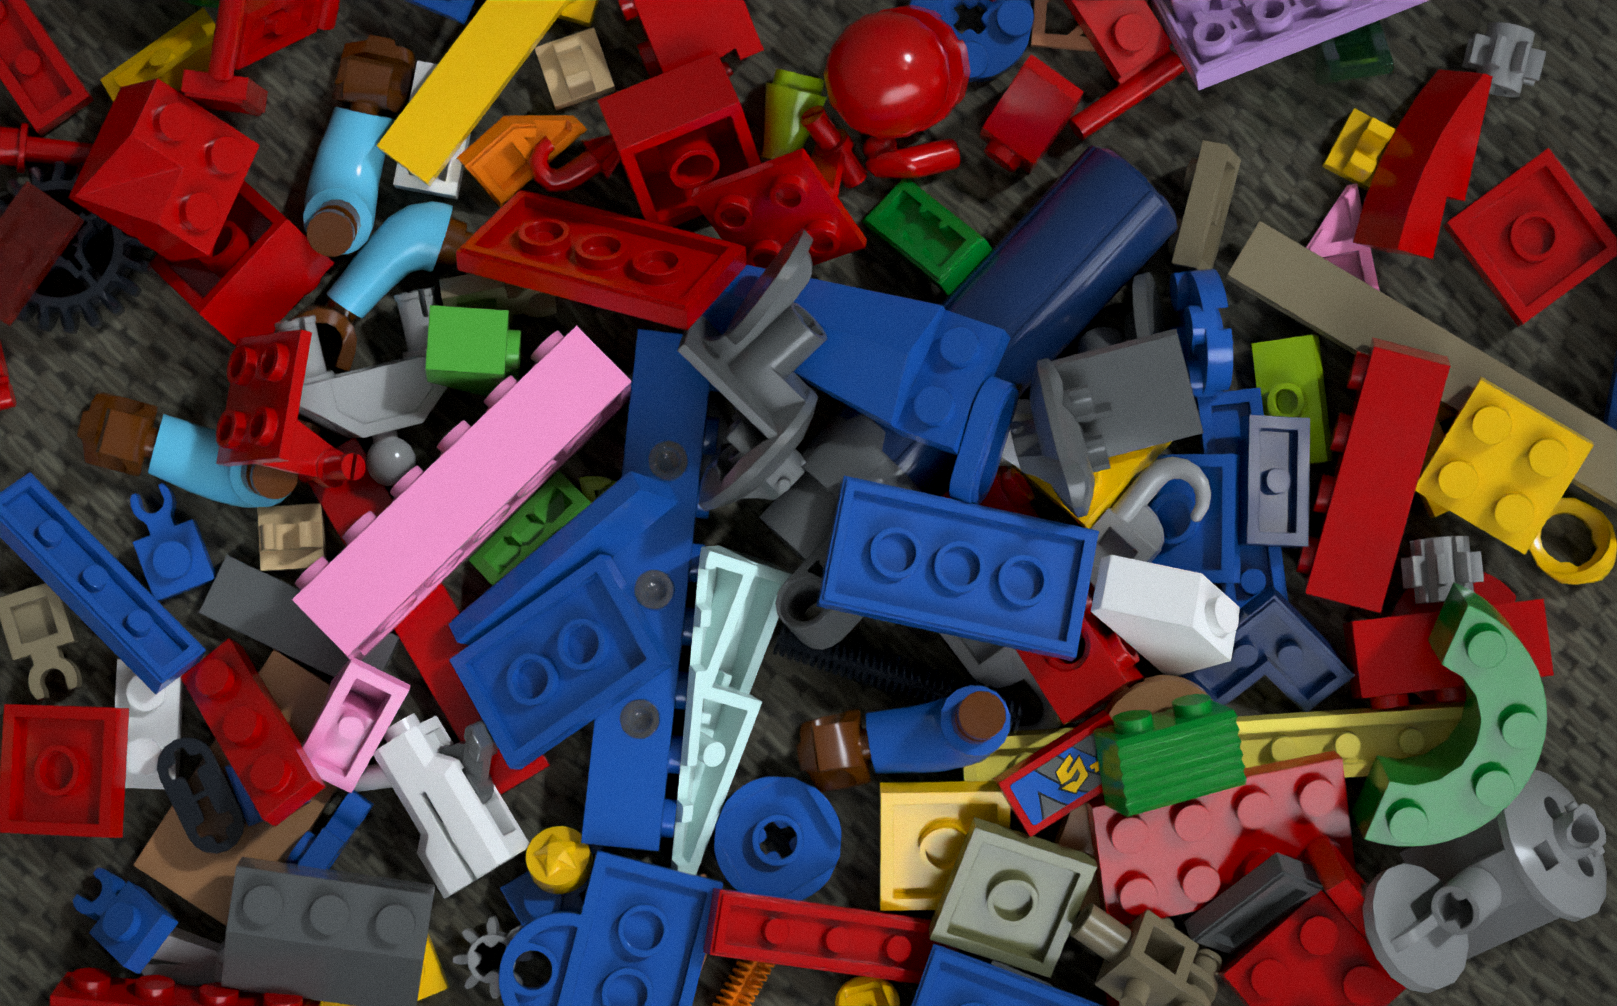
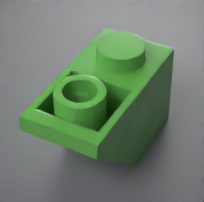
(471, 348)

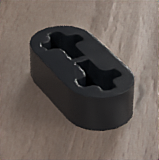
(186, 803)

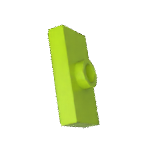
(1293, 386)

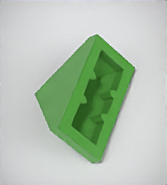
(529, 527)

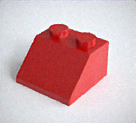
(252, 273)

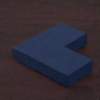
(1284, 647)

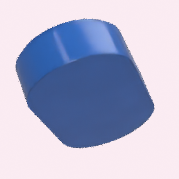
(984, 441)

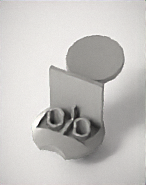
(1487, 887)

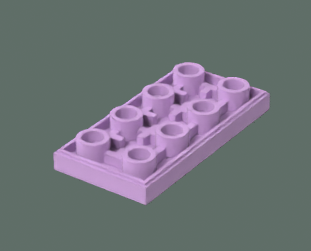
(1239, 35)

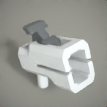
(449, 799)

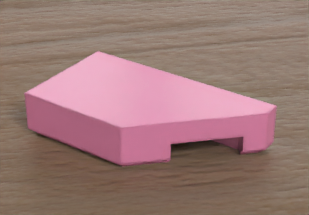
(1336, 236)

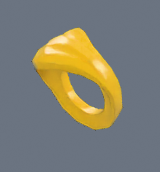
(1601, 536)

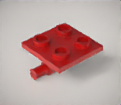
(789, 193)
(263, 413)

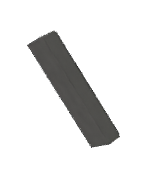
(265, 611)

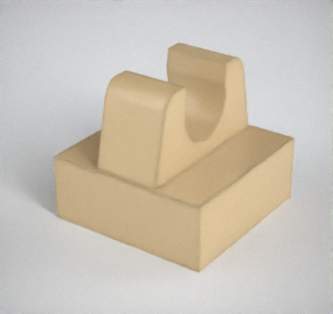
(575, 68)
(291, 536)

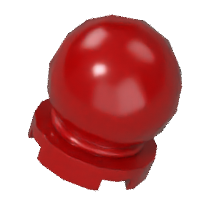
(896, 72)

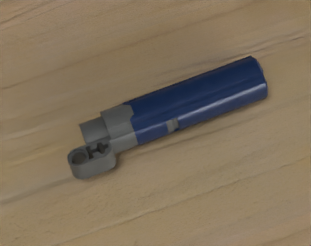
(1035, 285)

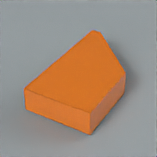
(503, 152)

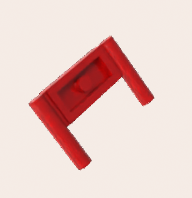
(258, 28)
(1131, 49)

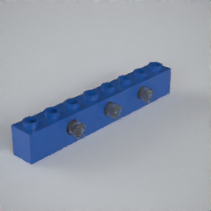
(635, 738)

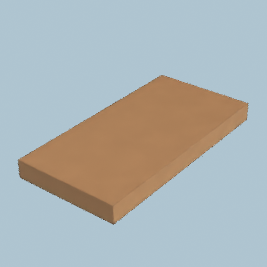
(209, 877)

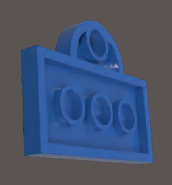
(627, 946)

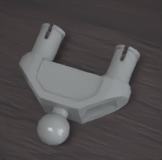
(374, 397)

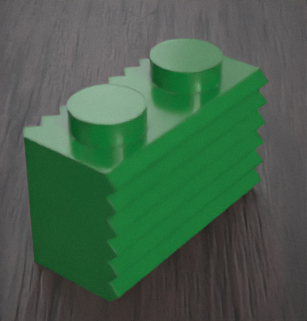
(1169, 755)

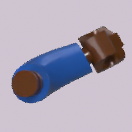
(905, 739)

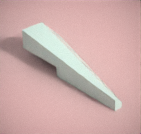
(729, 640)

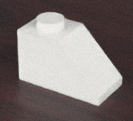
(1166, 614)

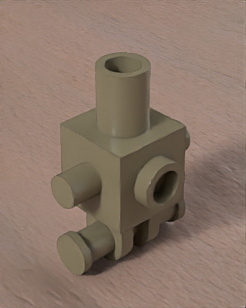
(1148, 960)

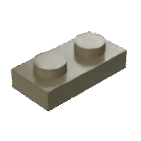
(1210, 188)

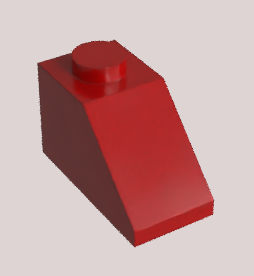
(1029, 116)

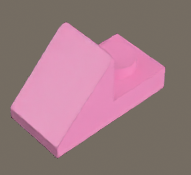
(353, 722)

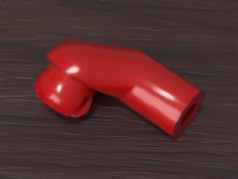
(910, 162)

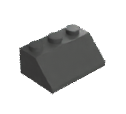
(326, 934)

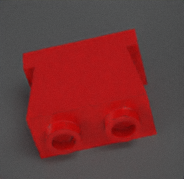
(691, 30)

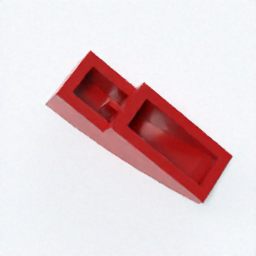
(1425, 165)

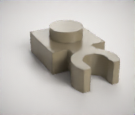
(486, 293)
(38, 627)

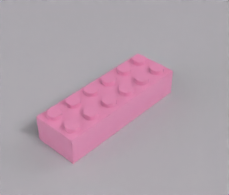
(464, 494)

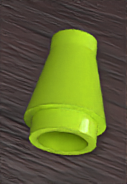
(784, 105)

